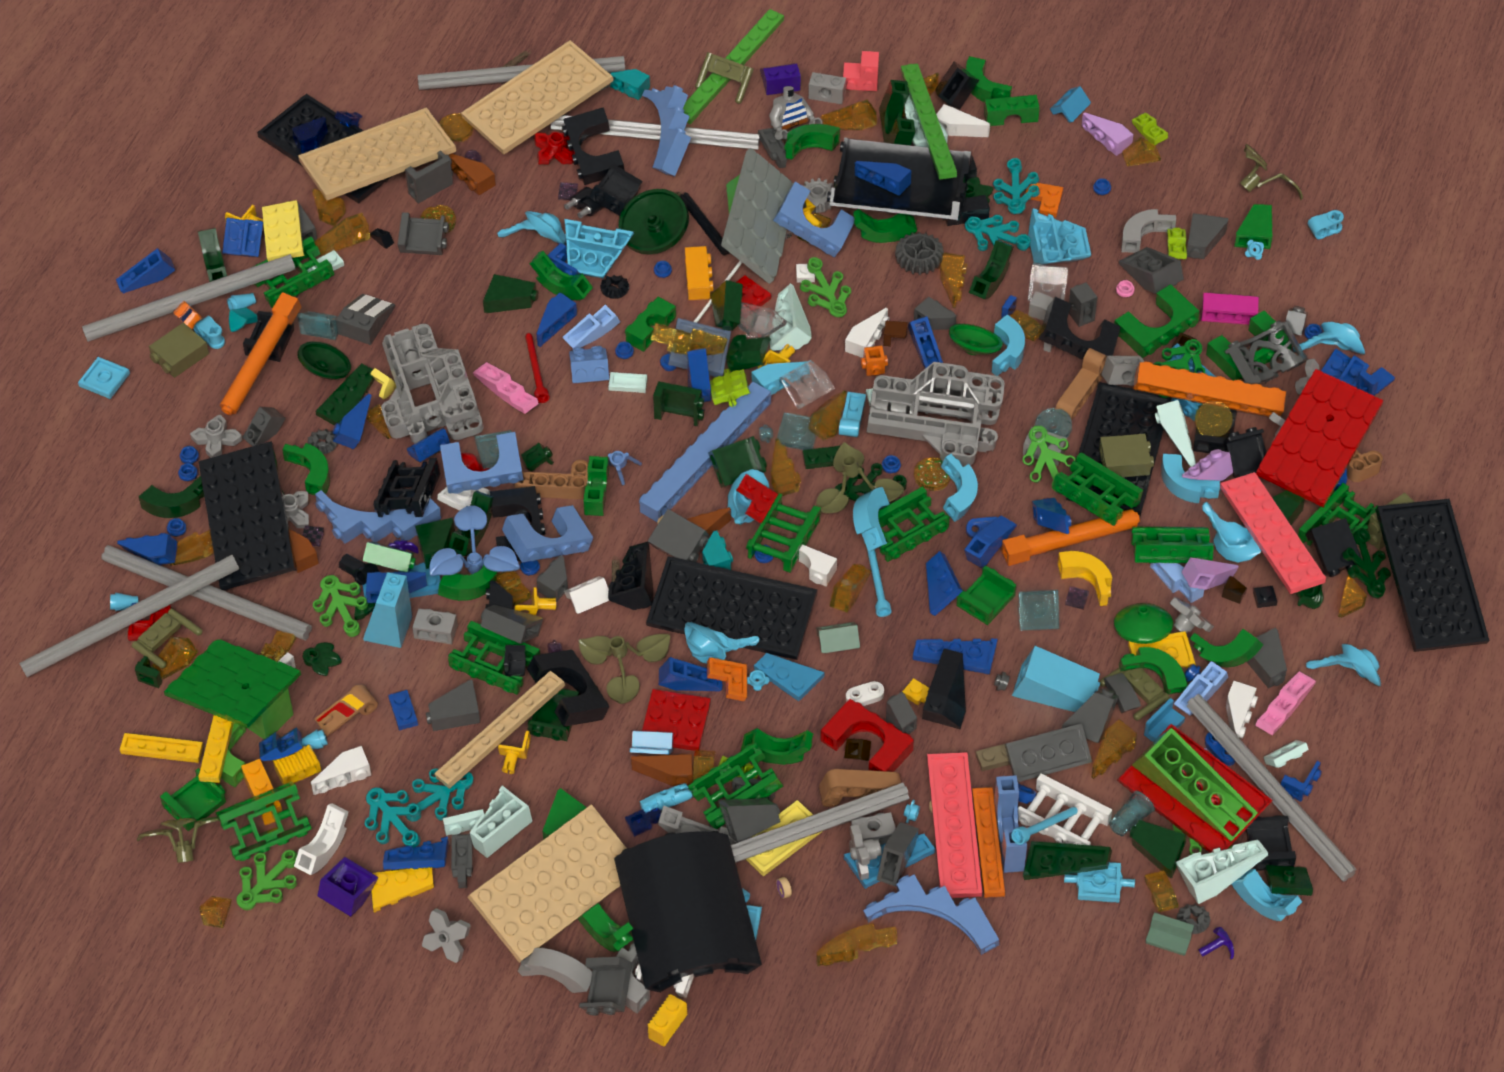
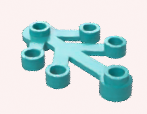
(1017, 204)
(976, 226)
(440, 793)
(390, 814)

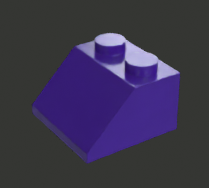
(778, 77)
(346, 886)

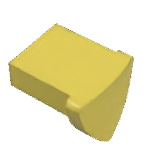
(388, 384)

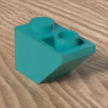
(631, 82)
(716, 553)

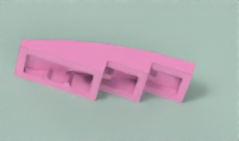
(508, 390)
(1285, 703)

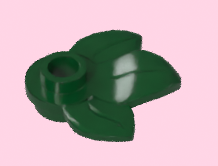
(976, 189)
(323, 658)

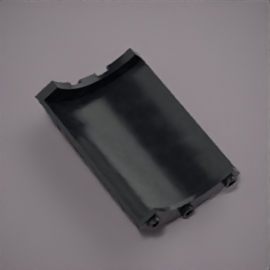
(923, 197)
(686, 908)

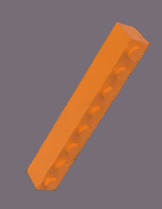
(1205, 388)

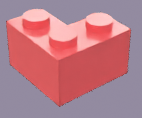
(863, 75)

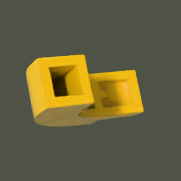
(1085, 566)

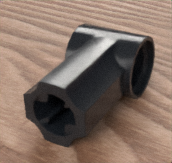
(357, 568)

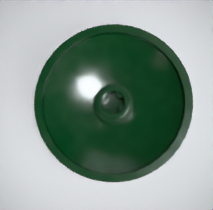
(656, 219)

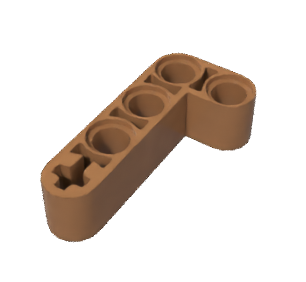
(1083, 383)
(1364, 466)
(557, 484)
(854, 783)

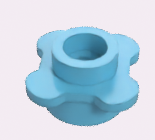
(1259, 249)
(757, 675)
(911, 811)

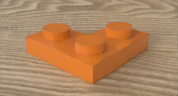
(1050, 198)
(733, 673)

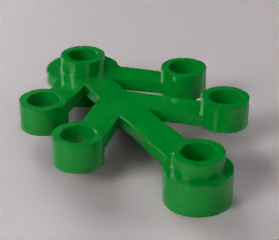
(1188, 354)

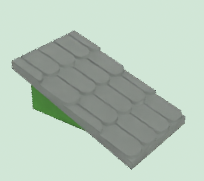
(752, 206)

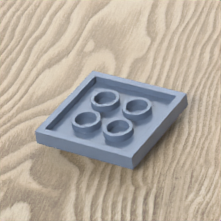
(715, 362)

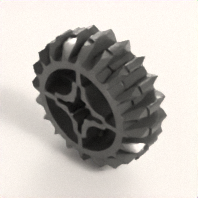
(919, 253)

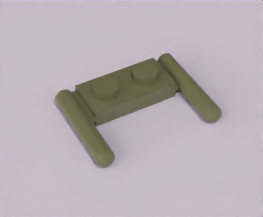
(727, 69)
(160, 632)
(1145, 688)

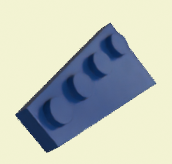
(977, 654)

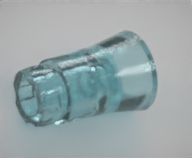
(1134, 809)

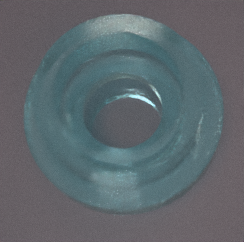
(765, 433)

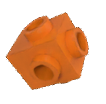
(874, 360)

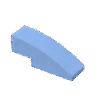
(591, 328)
(1173, 578)
(1204, 684)

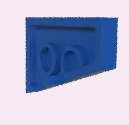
(942, 583)
(424, 856)

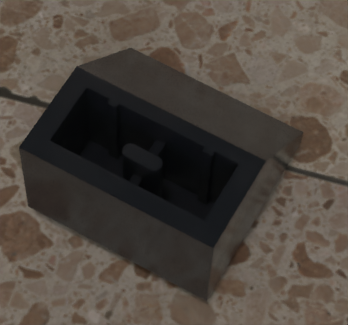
(956, 85)

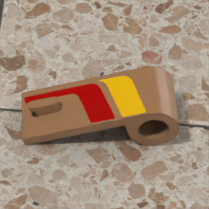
(355, 701)

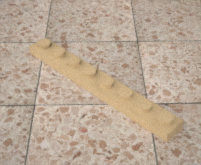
(499, 729)

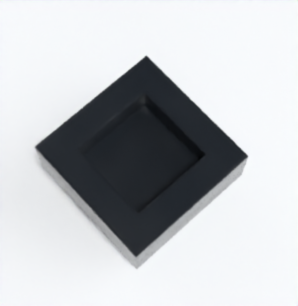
(1265, 596)

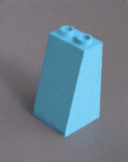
(391, 613)
(1055, 681)

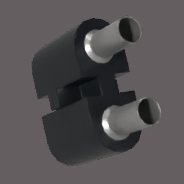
(582, 200)

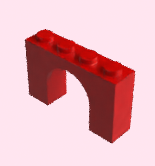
(854, 719)

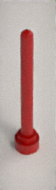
(541, 392)

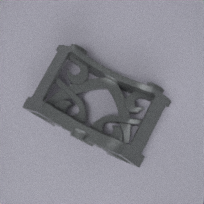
(1289, 358)

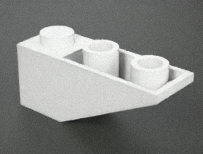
(962, 124)
(866, 333)
(1238, 706)
(346, 768)

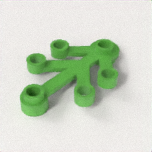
(814, 266)
(1046, 454)
(339, 601)
(266, 882)

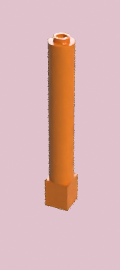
(284, 313)
(1020, 548)

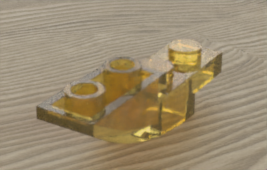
(681, 341)
(846, 945)

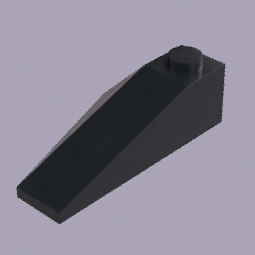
(634, 581)
(946, 695)

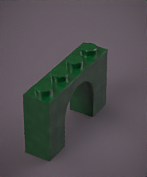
(894, 127)

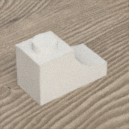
(820, 565)

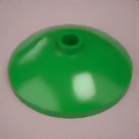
(975, 339)
(1143, 623)

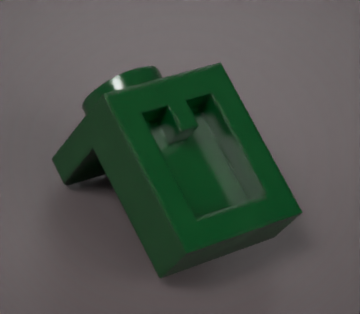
(537, 456)
(147, 674)

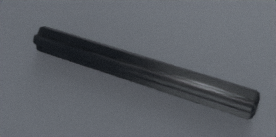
(704, 222)

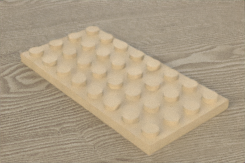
(537, 97)
(376, 153)
(551, 884)

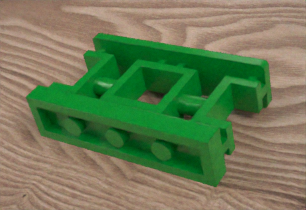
(301, 281)
(1103, 479)
(902, 510)
(1332, 511)
(1171, 544)
(482, 670)
(727, 771)
(257, 806)

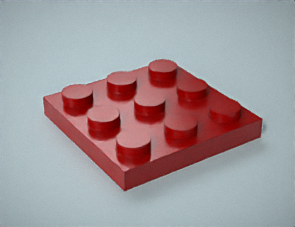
(679, 714)

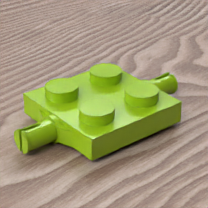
(729, 387)

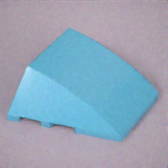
(1056, 240)
(593, 248)

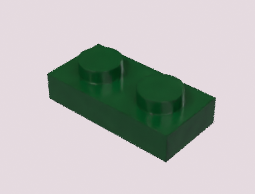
(819, 457)

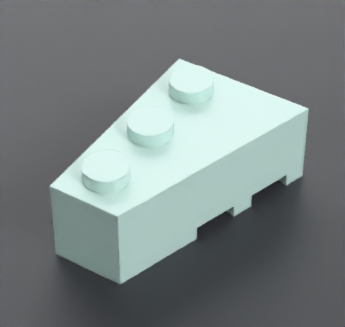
(500, 822)

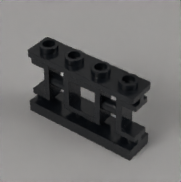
(415, 499)

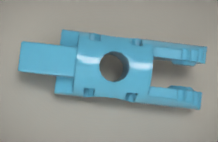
(668, 797)

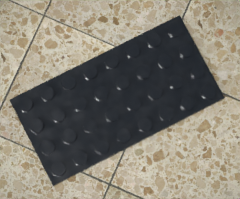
(306, 109)
(1119, 413)
(247, 514)
(1432, 575)
(734, 605)

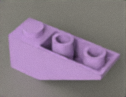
(1109, 133)
(1214, 466)
(1207, 573)

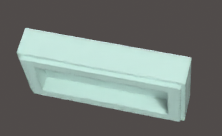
(628, 382)

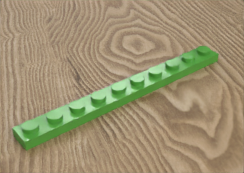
(740, 54)
(929, 122)

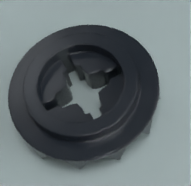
(612, 291)

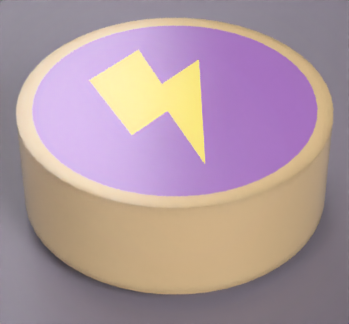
(783, 887)

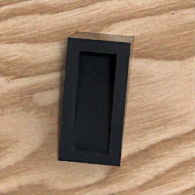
(382, 237)

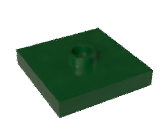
(1288, 880)

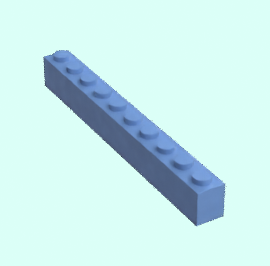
(696, 460)

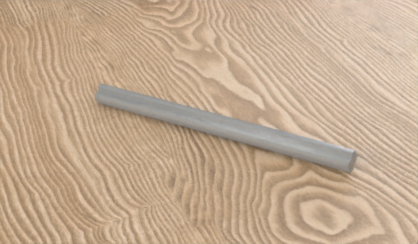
(497, 75)
(697, 135)
(191, 296)
(208, 593)
(129, 616)
(1271, 788)
(819, 822)

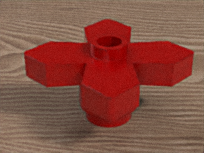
(552, 147)

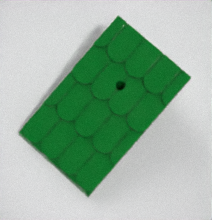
(238, 687)

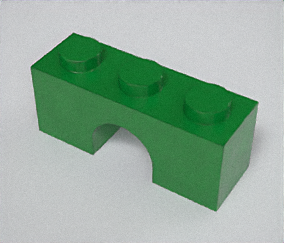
(999, 108)
(640, 331)
(597, 486)

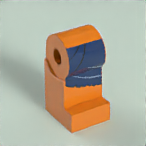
(187, 314)

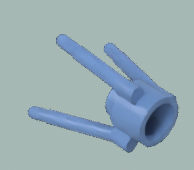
(619, 460)

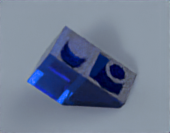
(310, 135)

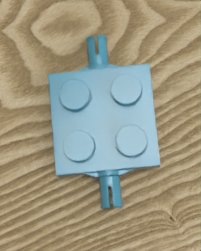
(1100, 884)

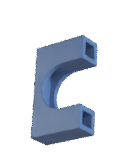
(792, 218)
(461, 478)
(533, 546)
(1006, 810)

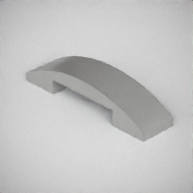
(672, 821)

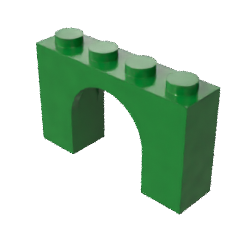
(1257, 325)
(1146, 339)

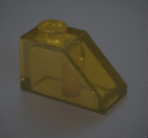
(177, 655)

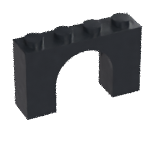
(580, 128)
(973, 206)
(1057, 333)
(515, 502)
(575, 710)

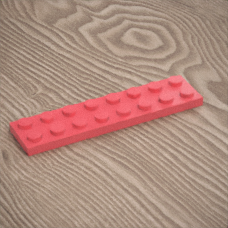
(1272, 533)
(954, 824)

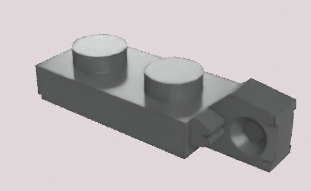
(774, 147)
(462, 858)

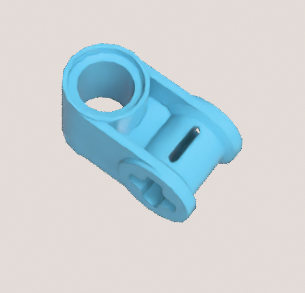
(1324, 225)
(210, 332)

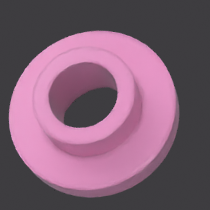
(1125, 288)

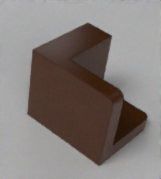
(894, 329)

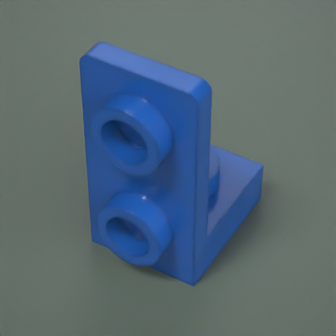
(558, 257)
(1376, 382)
(1298, 789)

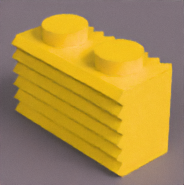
(297, 765)
(667, 1020)

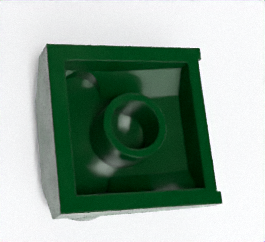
(746, 352)

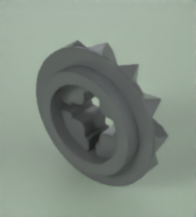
(324, 447)
(1203, 917)

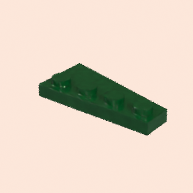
(1057, 859)

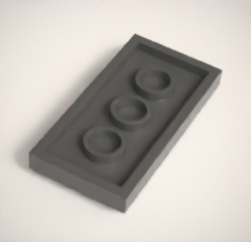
(1048, 752)

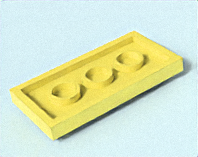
(282, 230)
(769, 860)

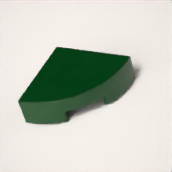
(360, 614)

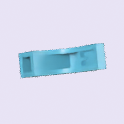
(1014, 339)
(966, 484)
(1186, 488)
(866, 517)
(1259, 897)

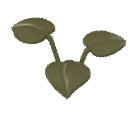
(1252, 178)
(849, 462)
(597, 649)
(183, 848)

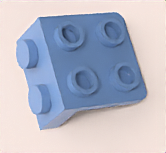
(589, 364)

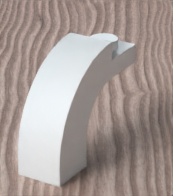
(325, 843)

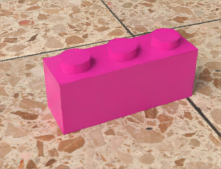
(1228, 308)

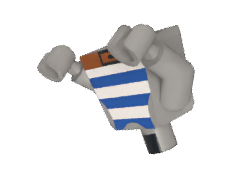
(789, 112)

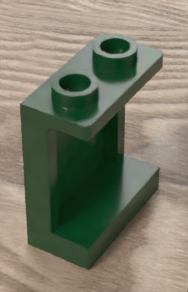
(679, 401)
(736, 459)
(545, 721)

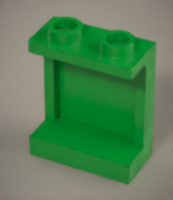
(987, 595)
(194, 800)

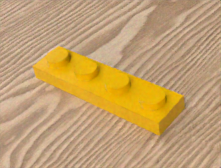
(161, 748)
(215, 750)

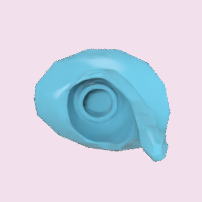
(545, 224)
(1337, 334)
(739, 503)
(1231, 539)
(709, 643)
(1360, 660)

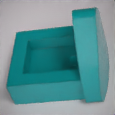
(240, 317)

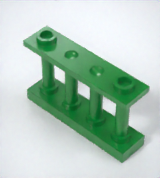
(803, 532)

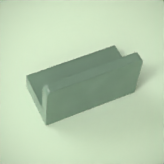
(838, 637)
(1169, 934)

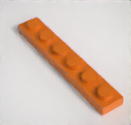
(988, 842)

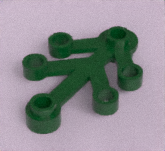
(851, 490)
(1374, 586)

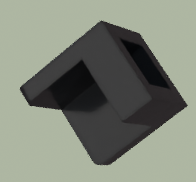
(515, 660)

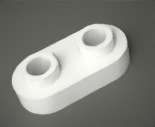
(866, 694)

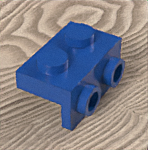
(429, 445)

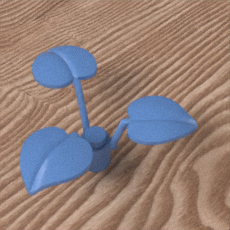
(448, 563)

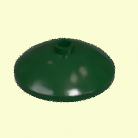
(324, 360)

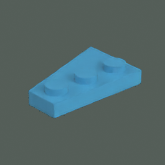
(788, 675)

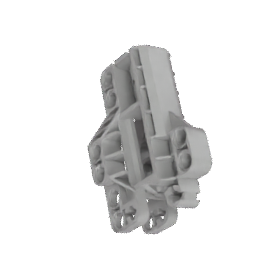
(445, 371)
(898, 401)

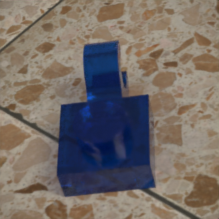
(348, 118)
(641, 822)

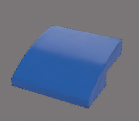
(242, 237)
(1344, 367)
(276, 747)

